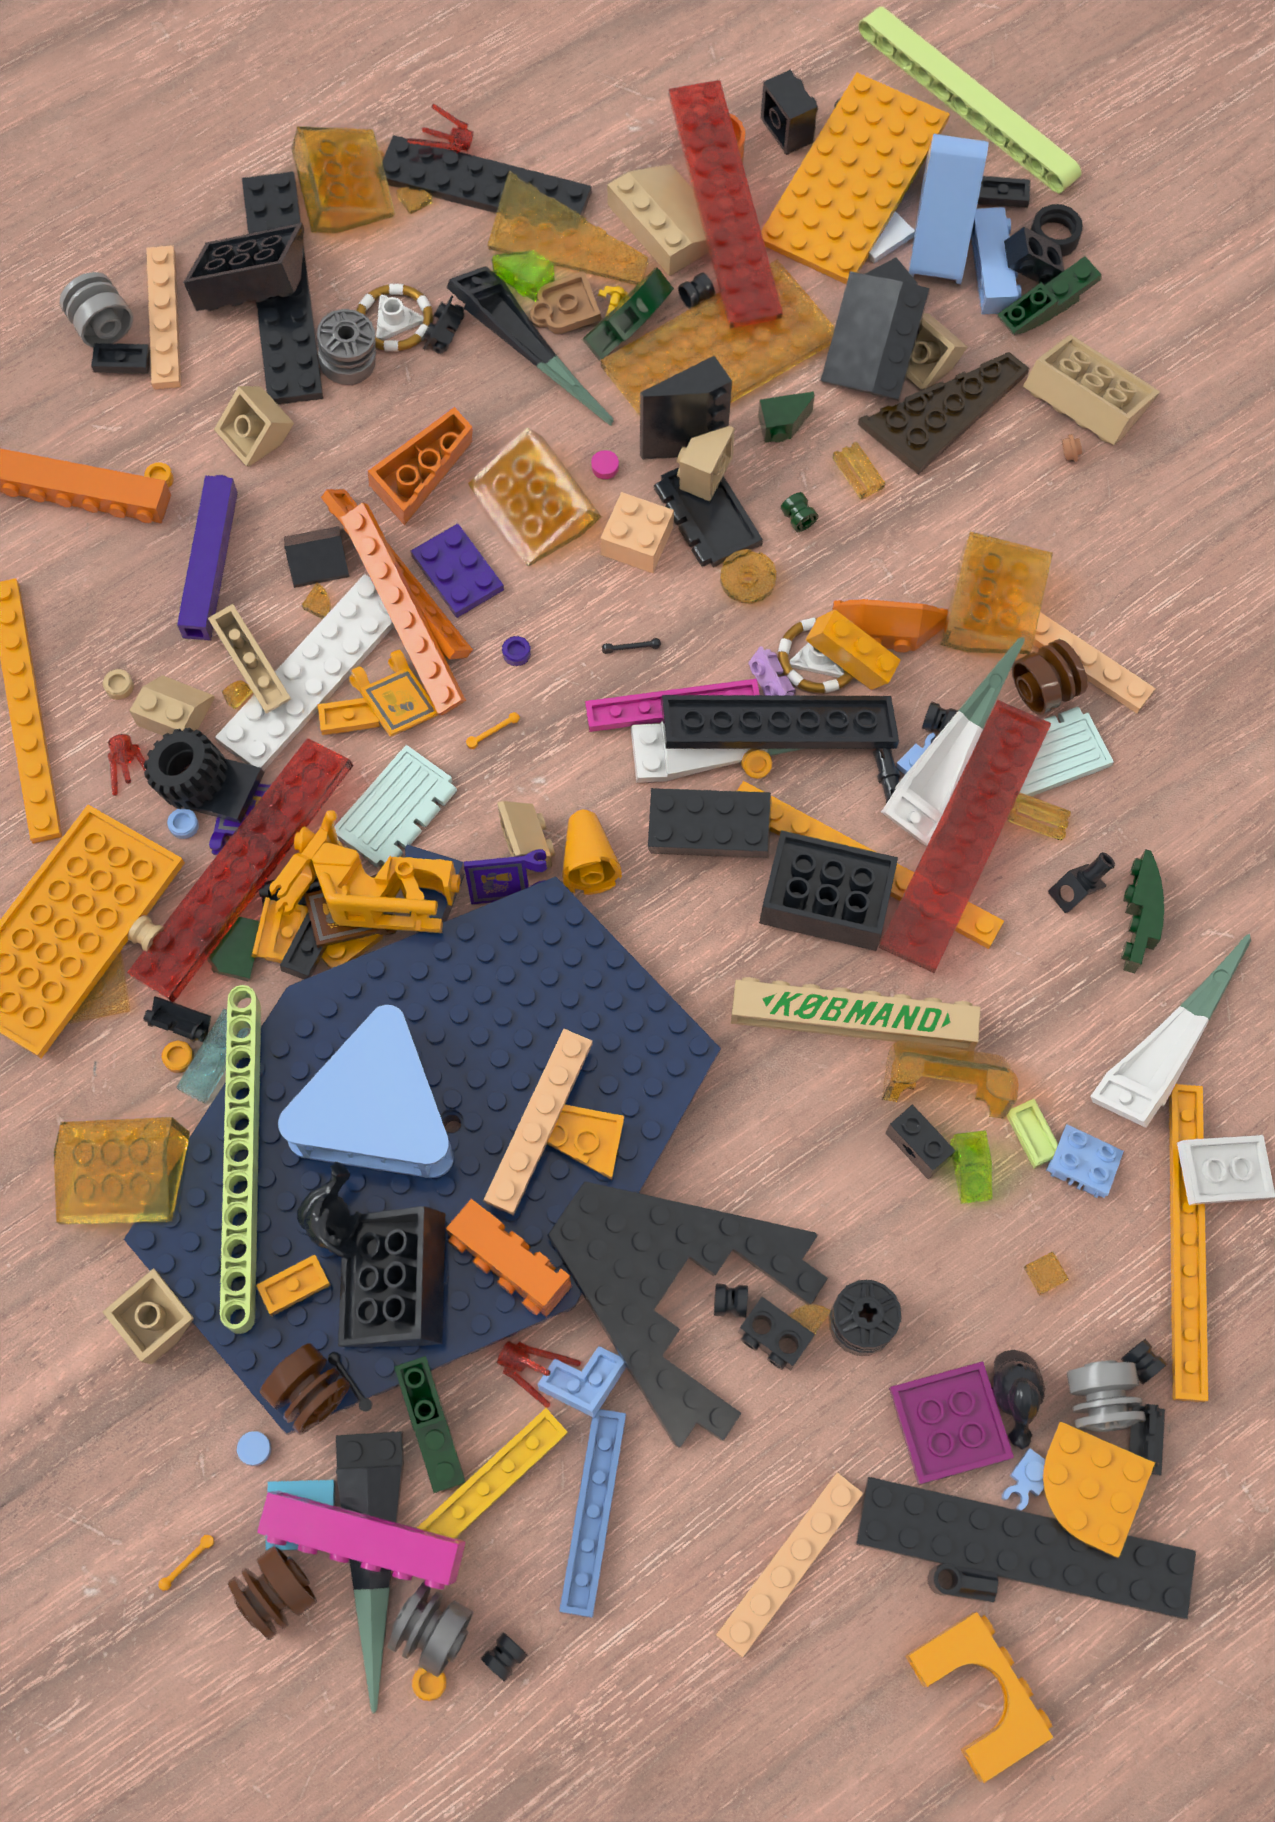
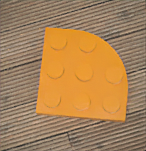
(1094, 1487)

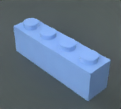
(994, 279)

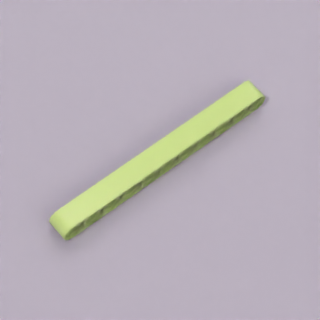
(970, 100)
(240, 1171)

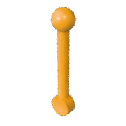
(472, 742)
(206, 1542)

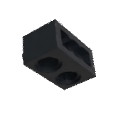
(1033, 256)
(781, 1327)

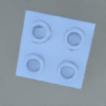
(1085, 1161)

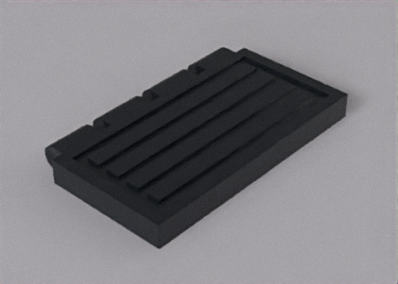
(712, 526)

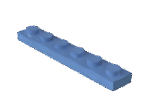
(592, 1513)

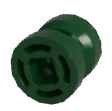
(800, 513)

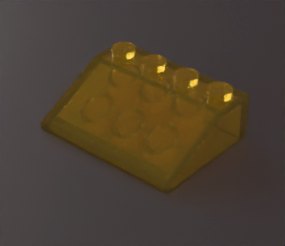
(341, 178)
(534, 498)
(996, 596)
(118, 1170)

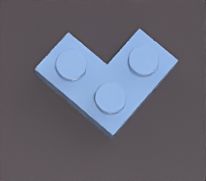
(584, 1389)

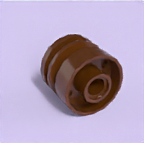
(1049, 676)
(300, 1383)
(278, 1587)

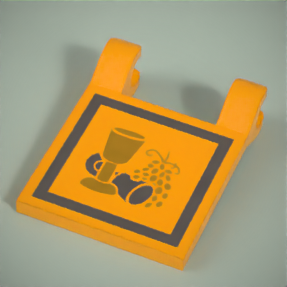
(396, 699)

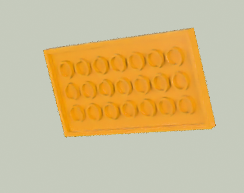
(853, 178)
(74, 923)

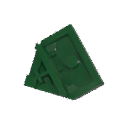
(234, 952)

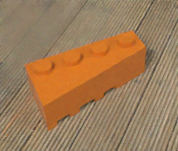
(508, 1258)

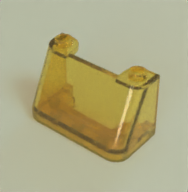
(990, 1072)

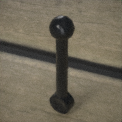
(608, 648)
(364, 1403)

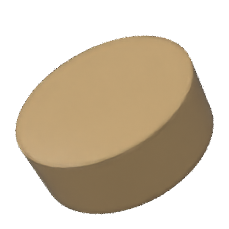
(118, 684)

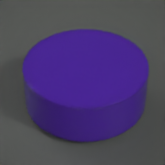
(516, 651)

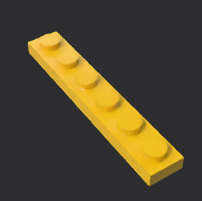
(496, 1476)

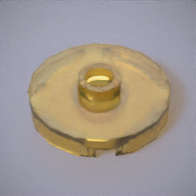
(748, 564)

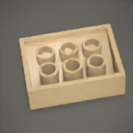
(661, 215)
(1090, 389)

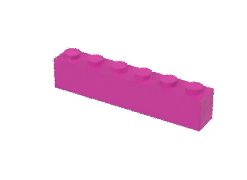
(361, 1538)

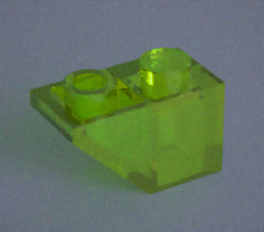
(524, 271)
(972, 1166)

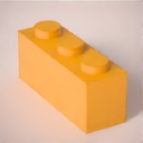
(853, 649)

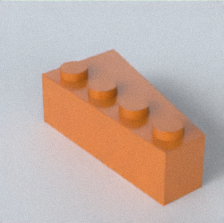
(419, 465)

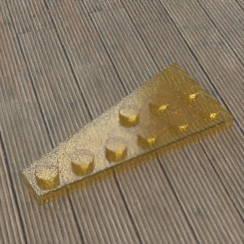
(542, 224)

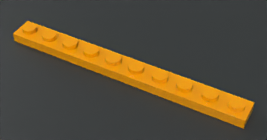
(26, 717)
(974, 922)
(1187, 1256)

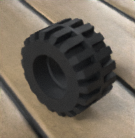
(197, 781)

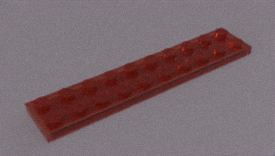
(725, 204)
(965, 837)
(240, 869)

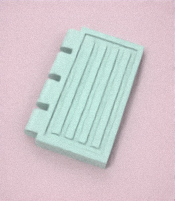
(1067, 753)
(393, 806)

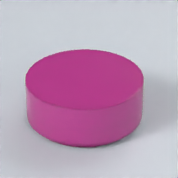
(605, 464)

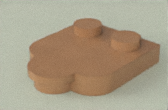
(565, 305)

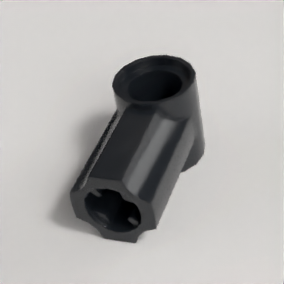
(966, 1582)

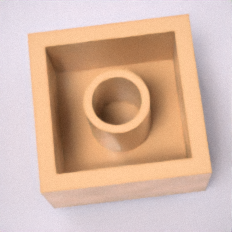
(637, 532)

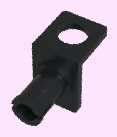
(1083, 881)

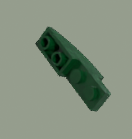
(1050, 300)
(629, 314)
(1146, 905)
(430, 1424)

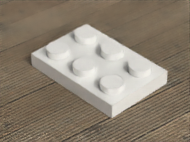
(1226, 1169)

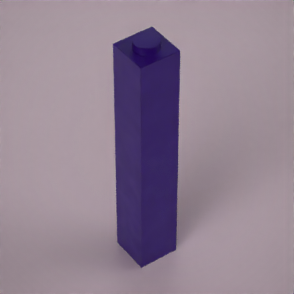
(207, 557)

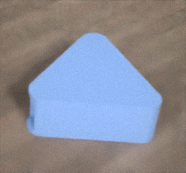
(947, 206)
(371, 1105)

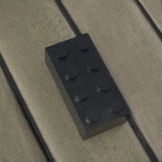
(709, 823)

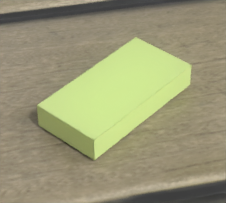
(1033, 1132)

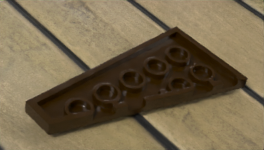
(940, 414)

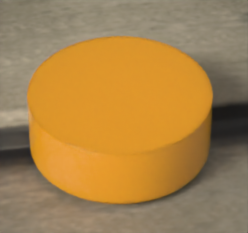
(160, 471)
(756, 763)
(177, 1056)
(427, 1685)

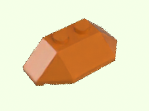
(894, 624)

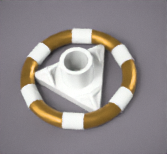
(396, 318)
(809, 660)

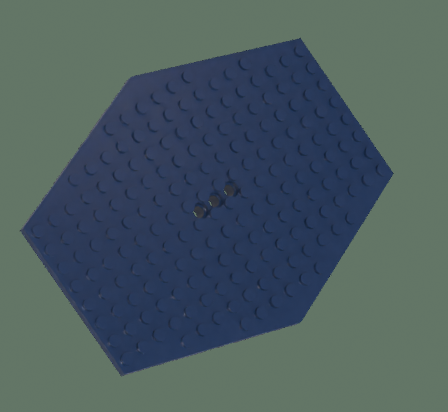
(484, 1022)

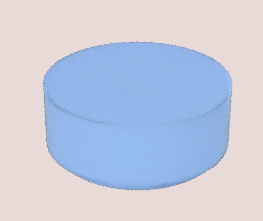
(183, 823)
(254, 1448)

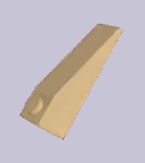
(249, 658)

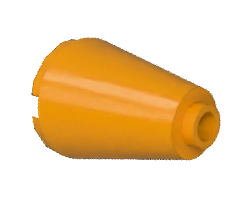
(588, 856)

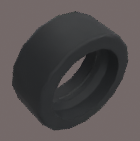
(1063, 215)

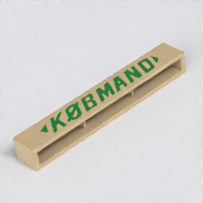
(855, 1014)

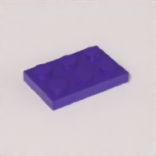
(457, 570)

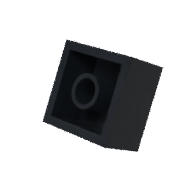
(788, 111)

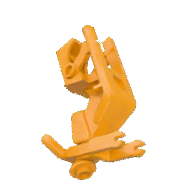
(355, 896)

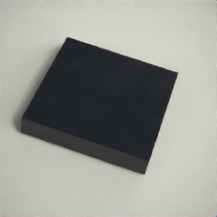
(236, 792)

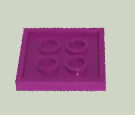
(951, 1423)

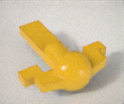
(617, 294)

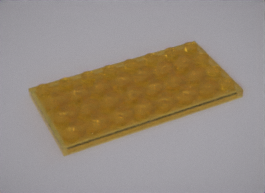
(746, 353)

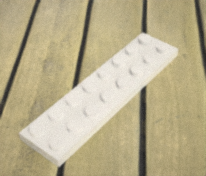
(310, 675)

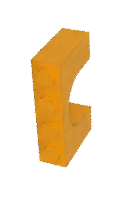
(1020, 1725)

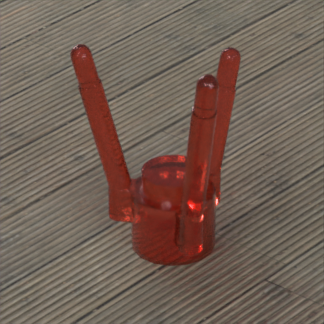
(459, 138)
(122, 753)
(515, 1358)

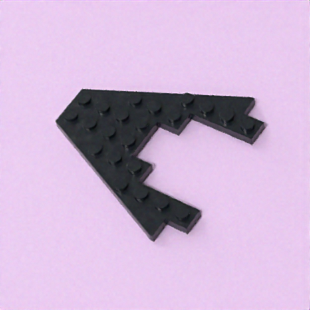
(626, 1256)

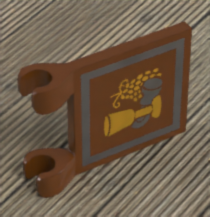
(326, 930)

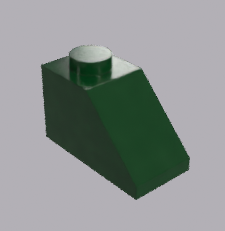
(784, 415)

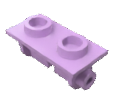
(766, 669)

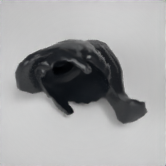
(328, 1217)
(1018, 1391)

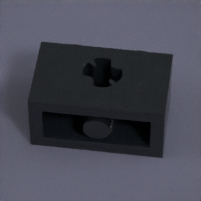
(920, 1141)

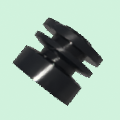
(855, 1333)

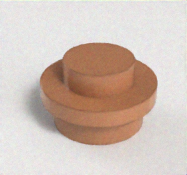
(1071, 448)

